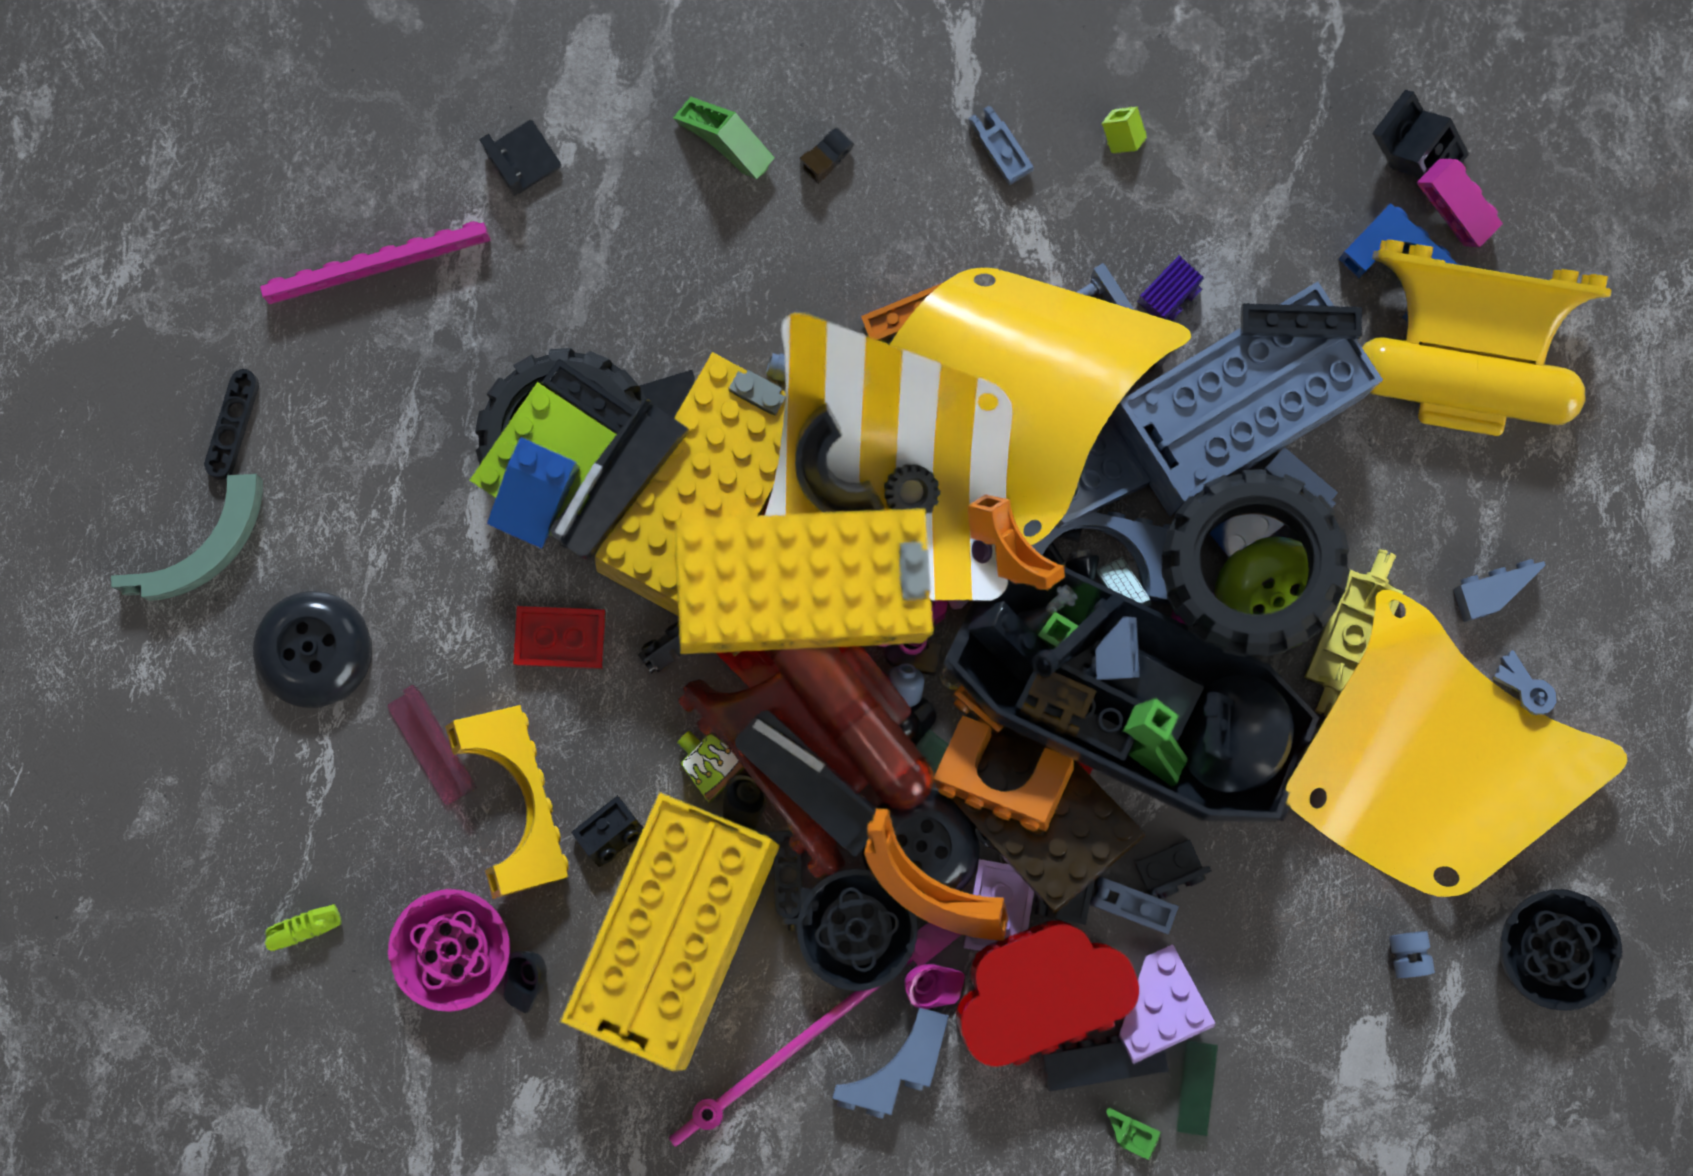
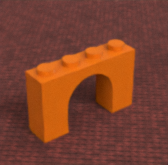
(1030, 804)

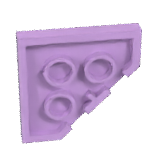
(1166, 1008)

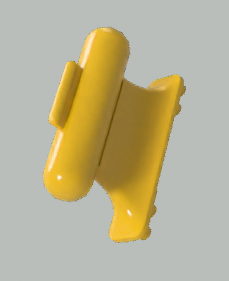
(1479, 343)

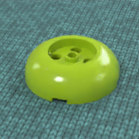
(1242, 576)

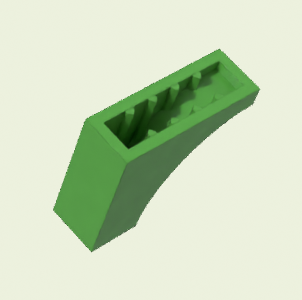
(727, 134)

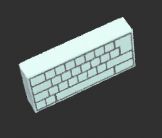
(1122, 580)

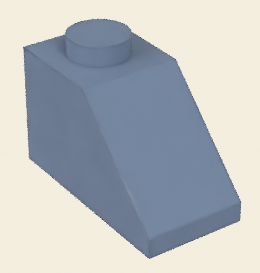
(1118, 652)

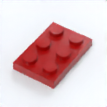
(559, 637)

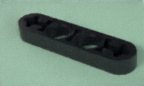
(226, 423)

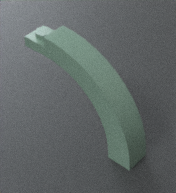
(213, 556)

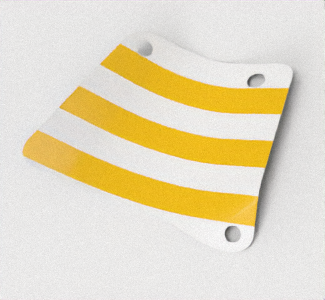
(895, 414)

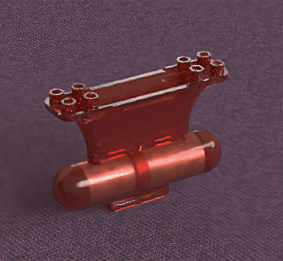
(843, 713)

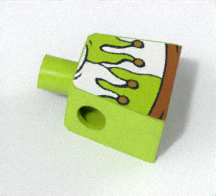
(709, 763)

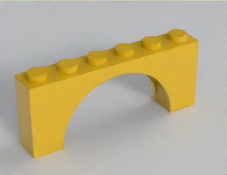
(505, 739)

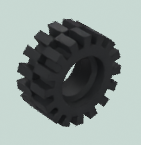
(904, 474)

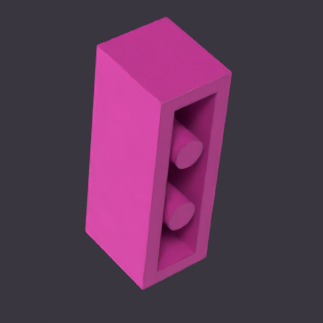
(1460, 202)

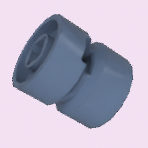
(1411, 943)

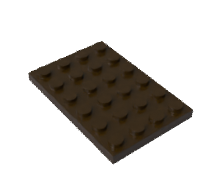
(1082, 837)

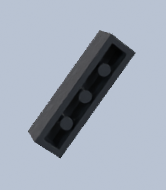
(1096, 1064)

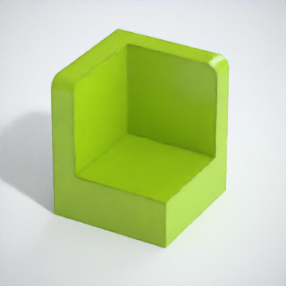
(1124, 130)

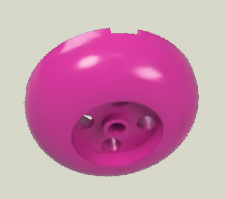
(419, 931)

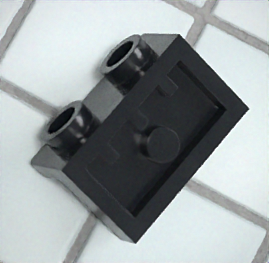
(608, 831)

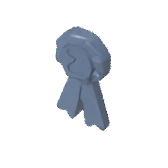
(1535, 695)

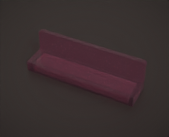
(431, 745)

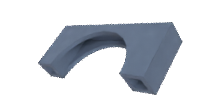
(1138, 536)

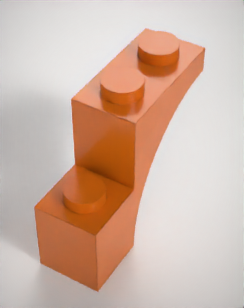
(1016, 559)

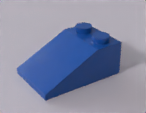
(532, 492)

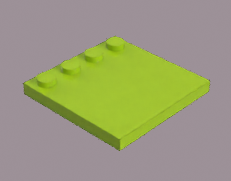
(553, 425)

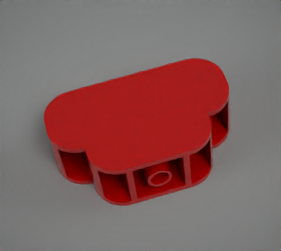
(1042, 992)

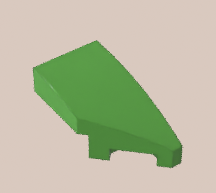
(1133, 1134)

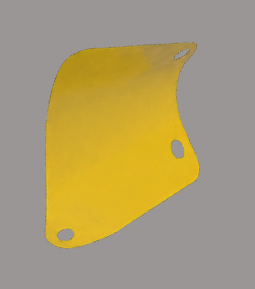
(1055, 358)
(1439, 761)

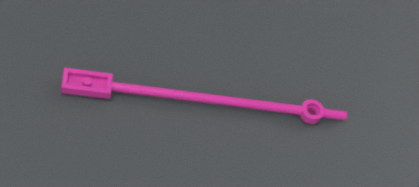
(929, 942)

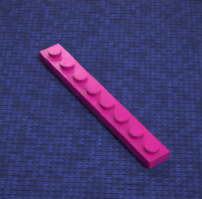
(365, 265)

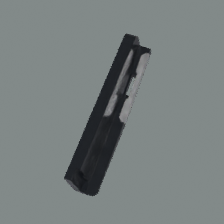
(618, 478)
(807, 780)

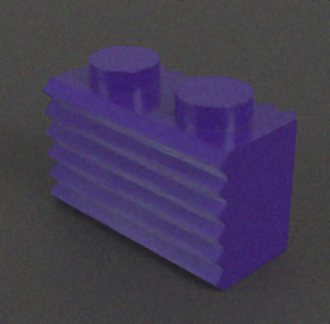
(1171, 290)

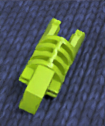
(302, 927)

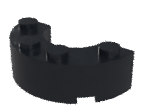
(817, 480)

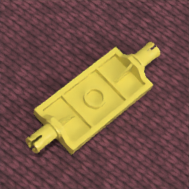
(1349, 631)

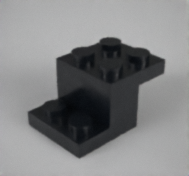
(1417, 138)

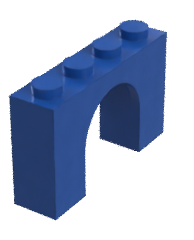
(1390, 225)

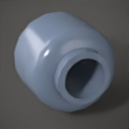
(908, 682)

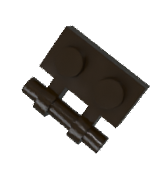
(1061, 693)

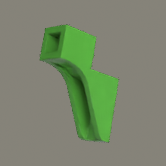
(1154, 743)

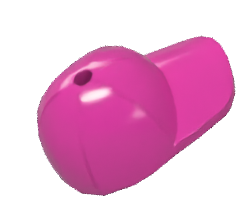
(933, 986)

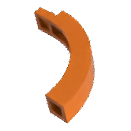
(940, 904)

